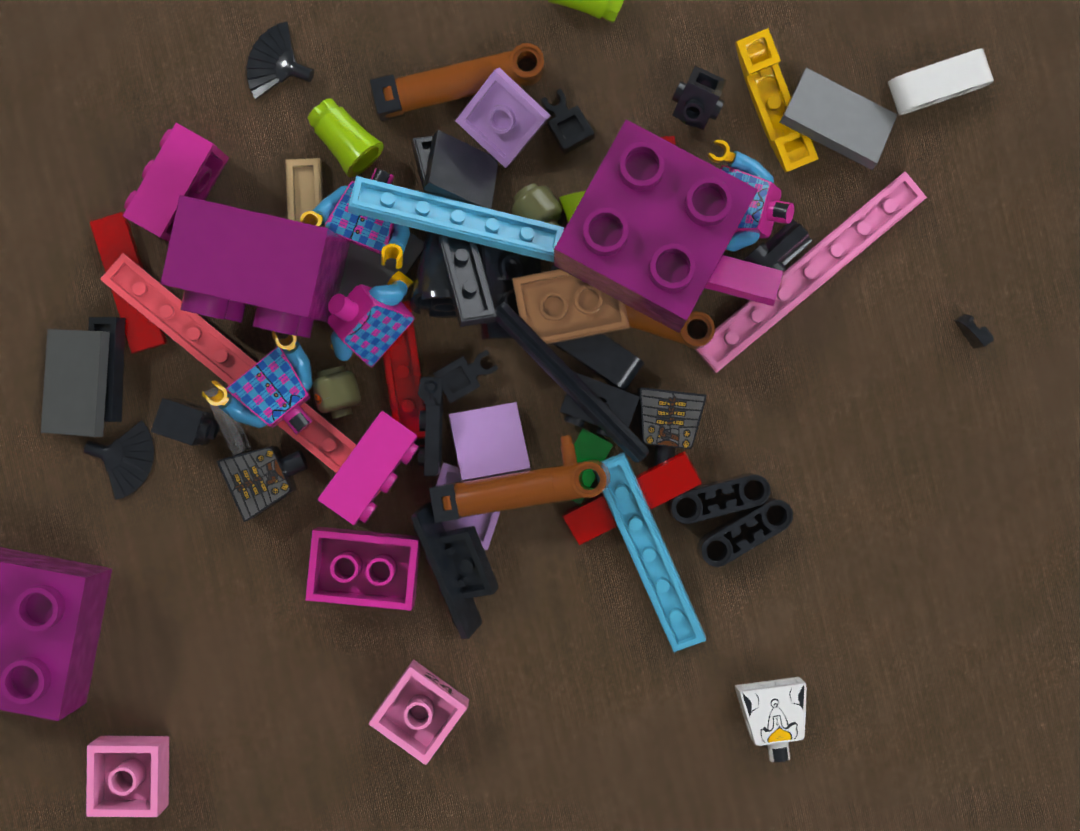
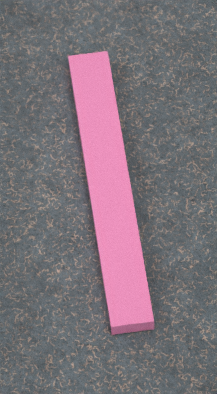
(813, 270)

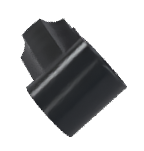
(781, 247)

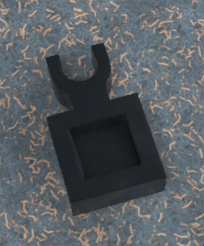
(567, 126)
(461, 378)

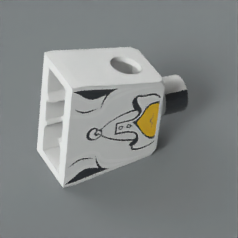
(774, 713)

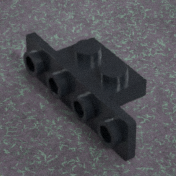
(458, 567)

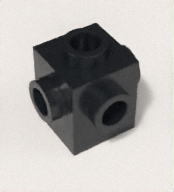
(699, 98)

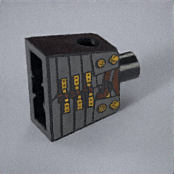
(668, 420)
(261, 478)

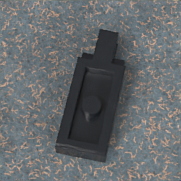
(431, 423)

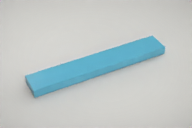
(454, 219)
(650, 555)

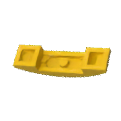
(770, 98)

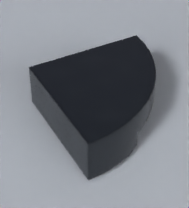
(976, 337)

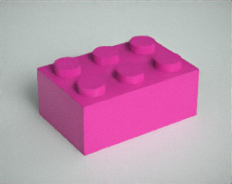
(183, 167)
(369, 469)
(363, 568)

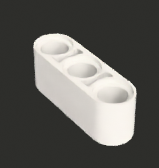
(940, 81)

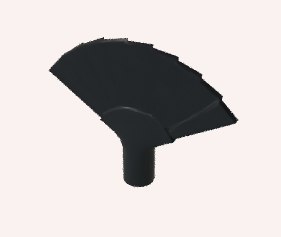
(274, 61)
(126, 459)

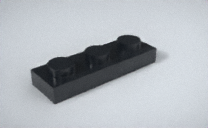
(115, 368)

